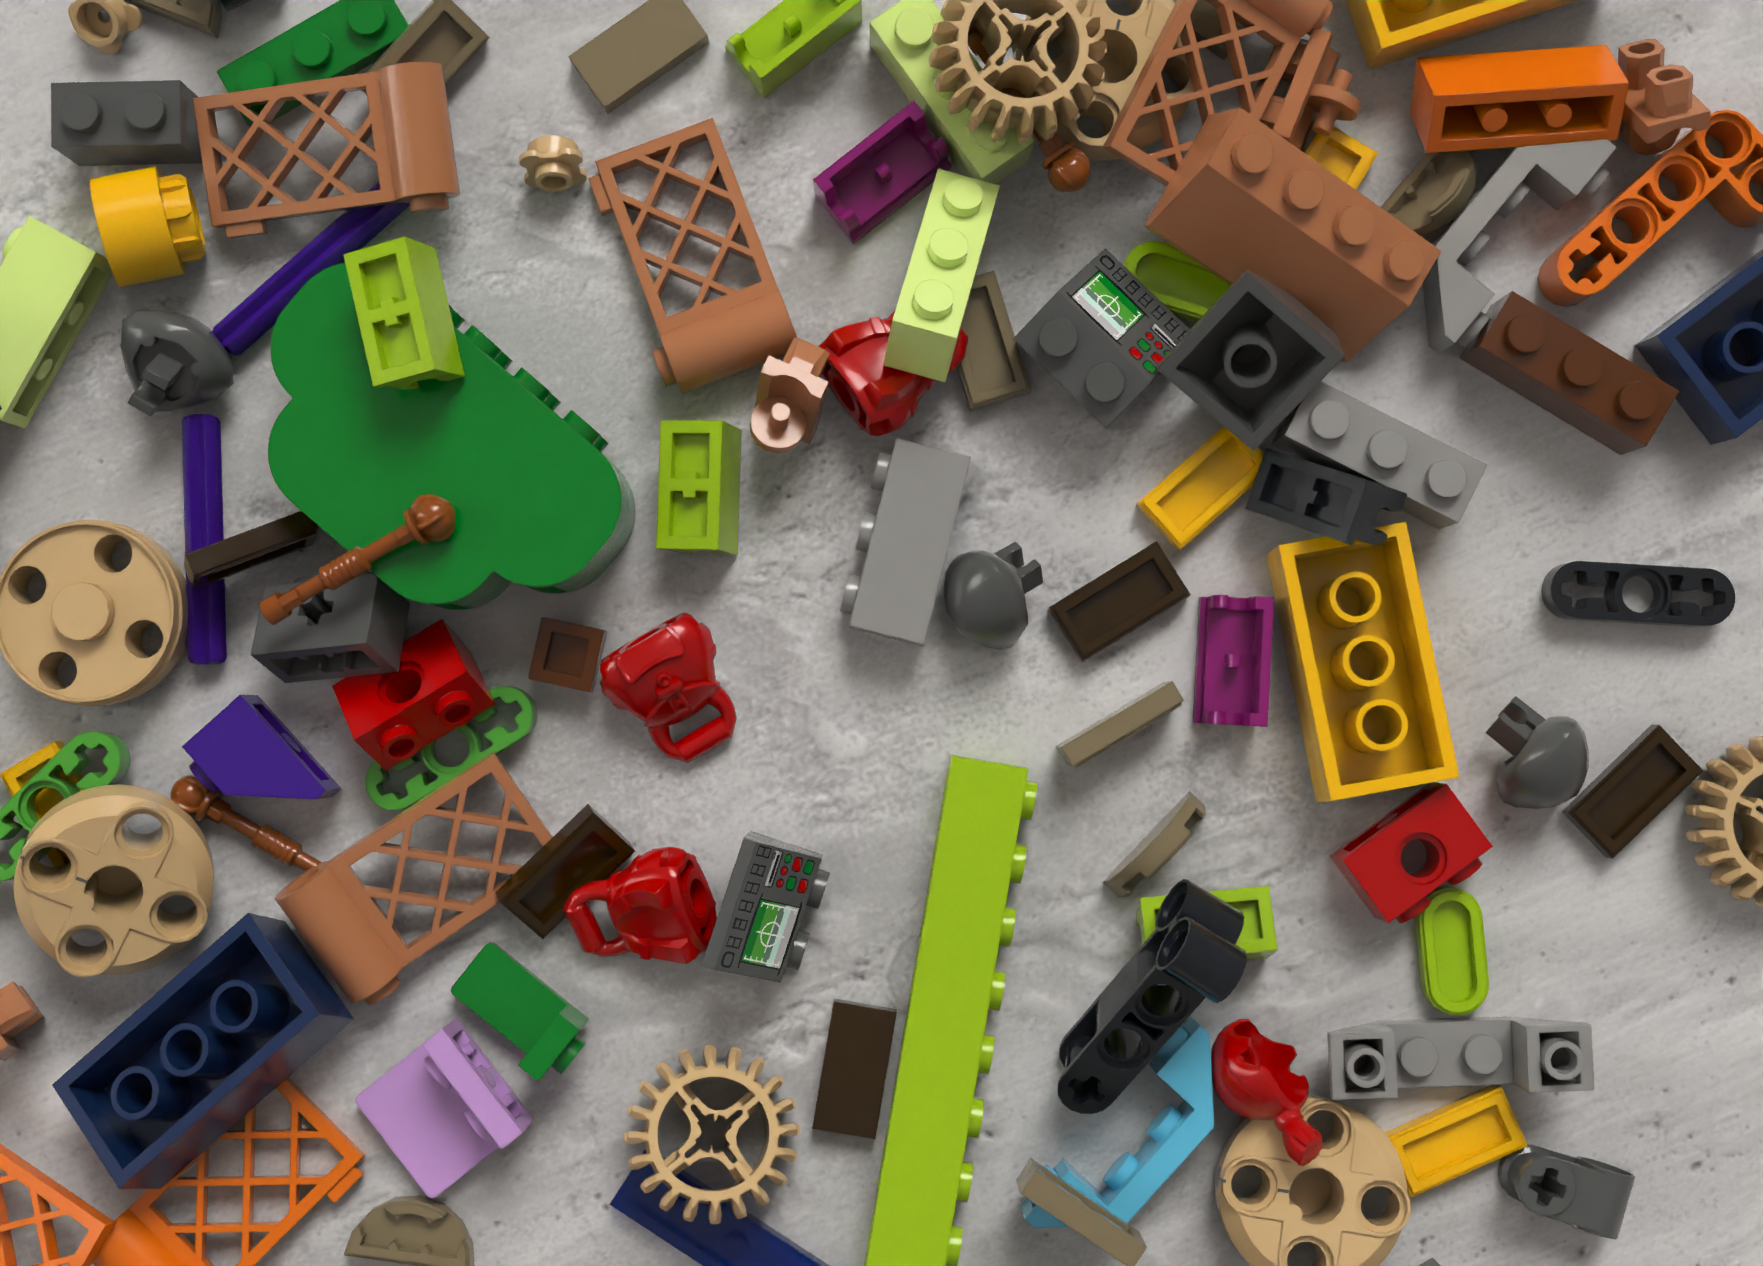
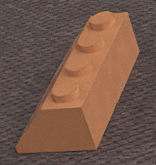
(1273, 210)

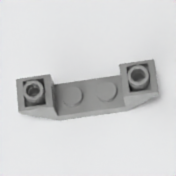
(1555, 174)
(1469, 1051)

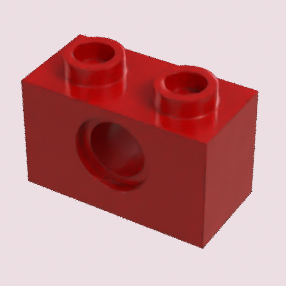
(422, 702)
(1374, 856)

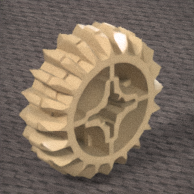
(1047, 98)
(1719, 807)
(746, 1177)

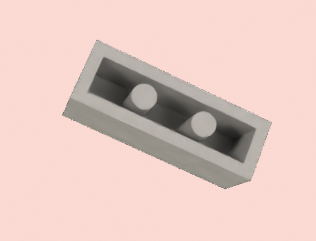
(1374, 446)
(905, 541)

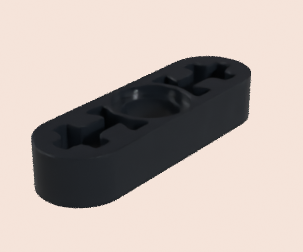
(1683, 580)

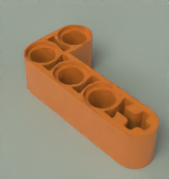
(1652, 214)

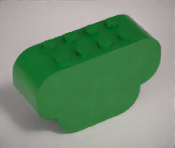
(524, 483)

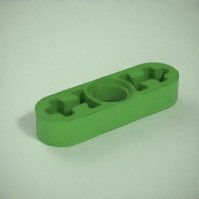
(72, 761)
(420, 785)

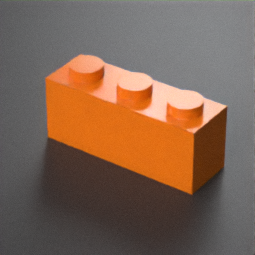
(1517, 98)

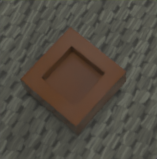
(567, 654)

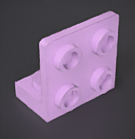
(444, 1109)

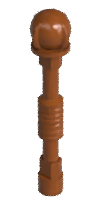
(1066, 166)
(426, 520)
(203, 803)

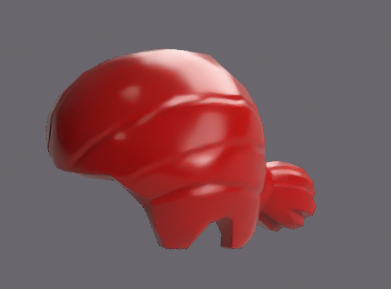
(1257, 1084)

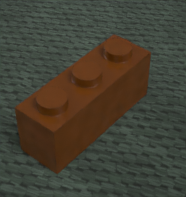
(1569, 374)

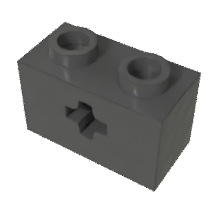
(335, 632)

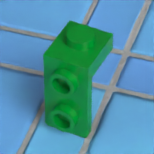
(522, 1010)

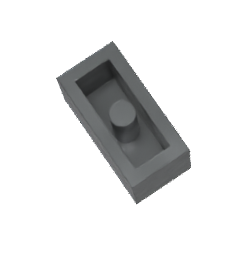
(125, 123)

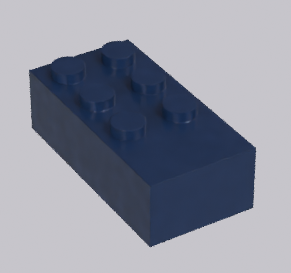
(1716, 354)
(202, 1052)

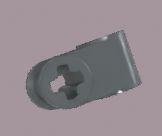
(1572, 1191)

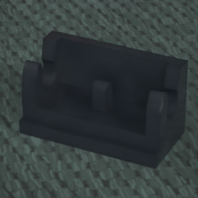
(1321, 498)

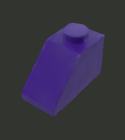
(256, 755)

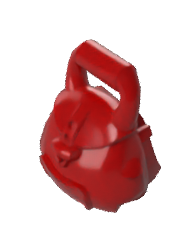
(874, 394)
(668, 679)
(655, 904)

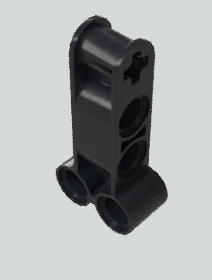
(1134, 1015)

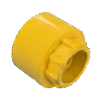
(147, 224)

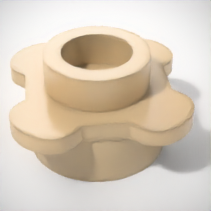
(98, 32)
(553, 164)

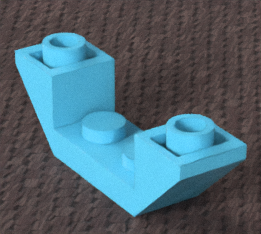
(1173, 1133)

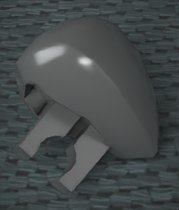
(172, 361)
(988, 596)
(1546, 760)

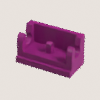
(881, 173)
(1233, 660)

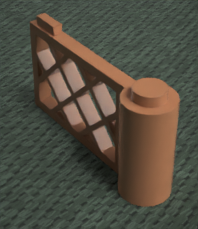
(1274, 20)
(409, 140)
(715, 335)
(350, 928)

